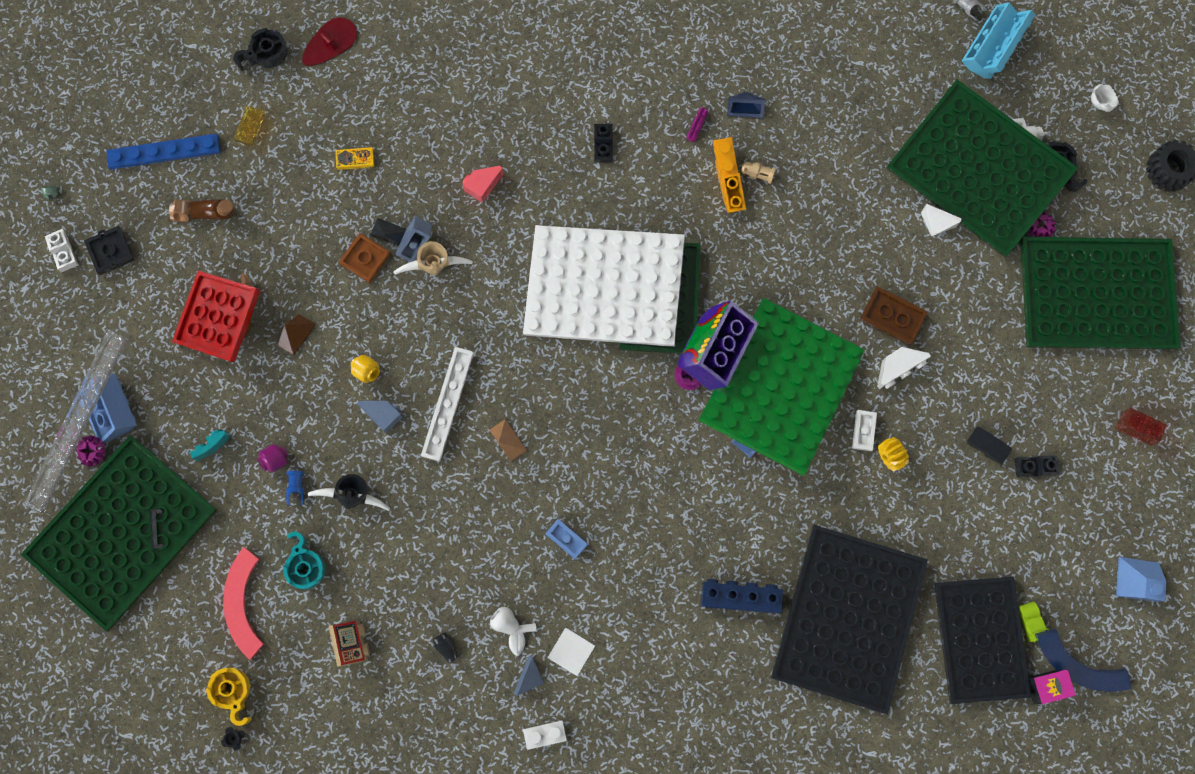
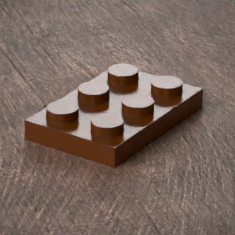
(893, 315)

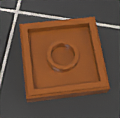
(364, 258)

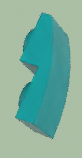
(215, 441)

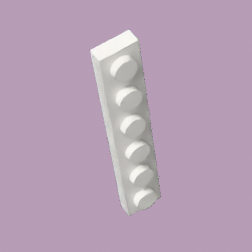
(447, 404)

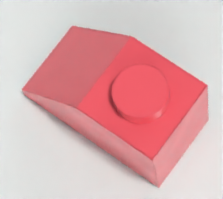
(482, 181)

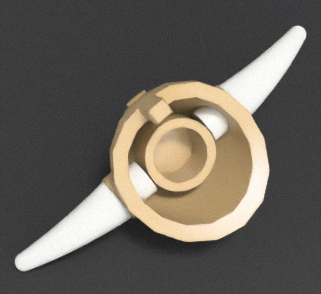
(432, 259)

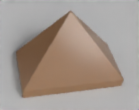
(508, 440)

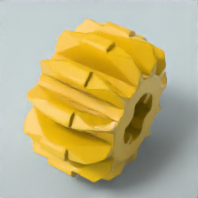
(893, 454)

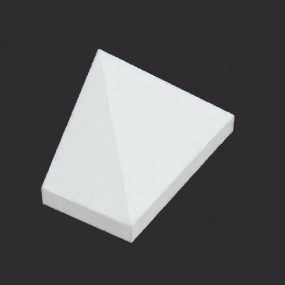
(938, 220)

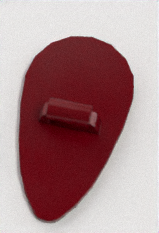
(330, 41)

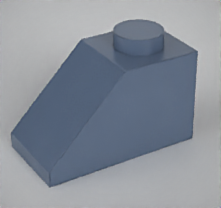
(414, 237)
(382, 413)

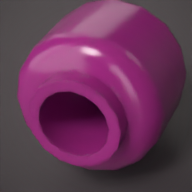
(272, 458)

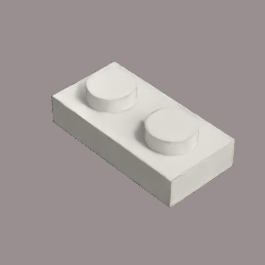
(864, 430)
(544, 735)

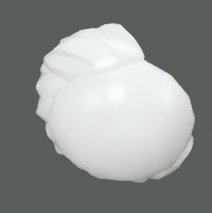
(1104, 98)

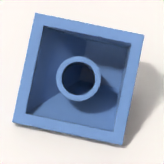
(1140, 580)

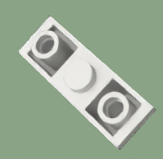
(899, 365)

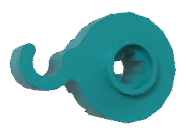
(295, 562)

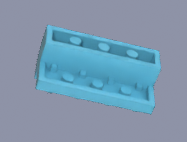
(997, 40)

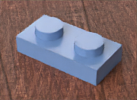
(566, 539)

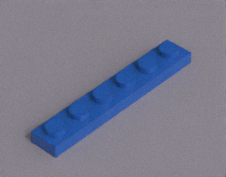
(163, 151)

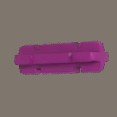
(697, 124)

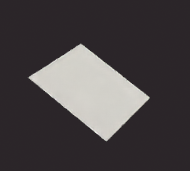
(571, 651)

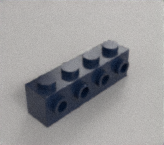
(740, 597)

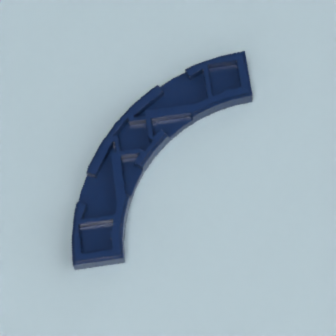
(1079, 673)

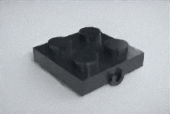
(109, 250)

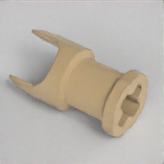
(757, 171)

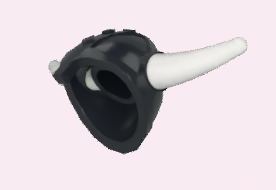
(350, 492)

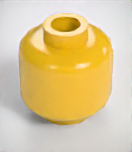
(365, 368)

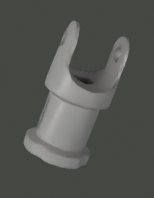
(968, 6)

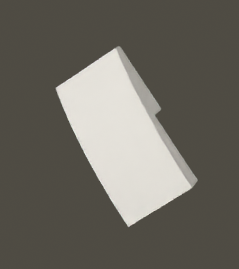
(61, 250)

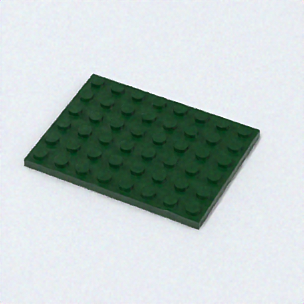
(981, 167)
(1099, 293)
(102, 537)

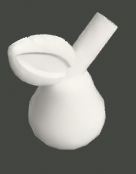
(505, 622)

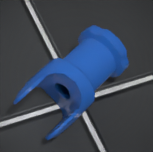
(295, 485)

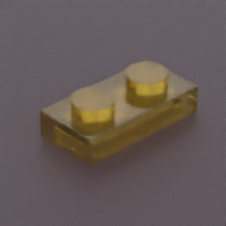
(249, 126)

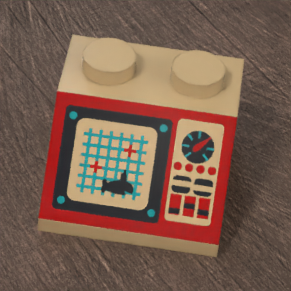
(349, 643)

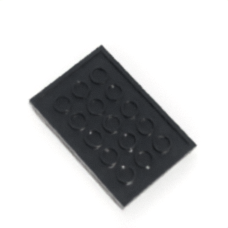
(982, 640)

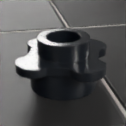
(227, 741)

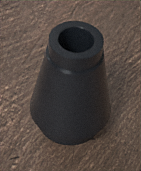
(445, 646)

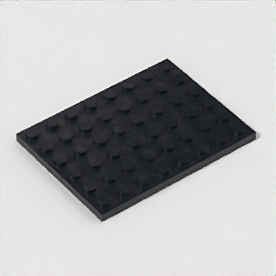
(849, 619)

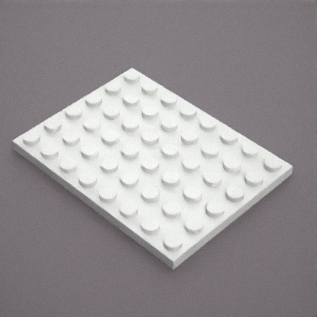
(604, 285)

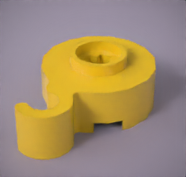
(236, 699)

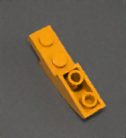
(728, 175)

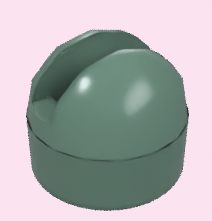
(50, 190)

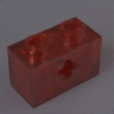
(1141, 426)

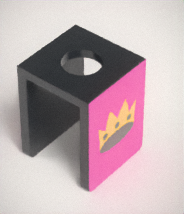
(1051, 686)

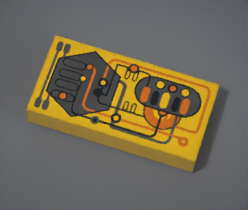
(354, 158)

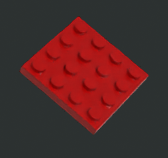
(216, 316)

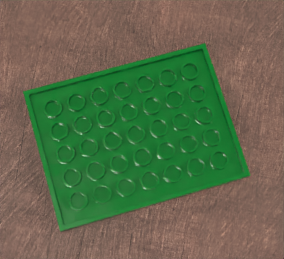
(784, 388)

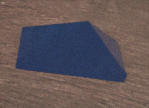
(746, 105)

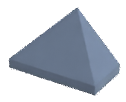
(529, 678)

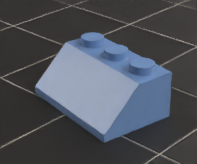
(112, 412)

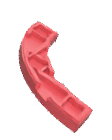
(235, 604)

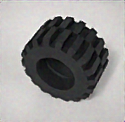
(1163, 174)

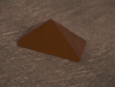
(295, 333)

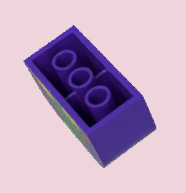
(717, 345)

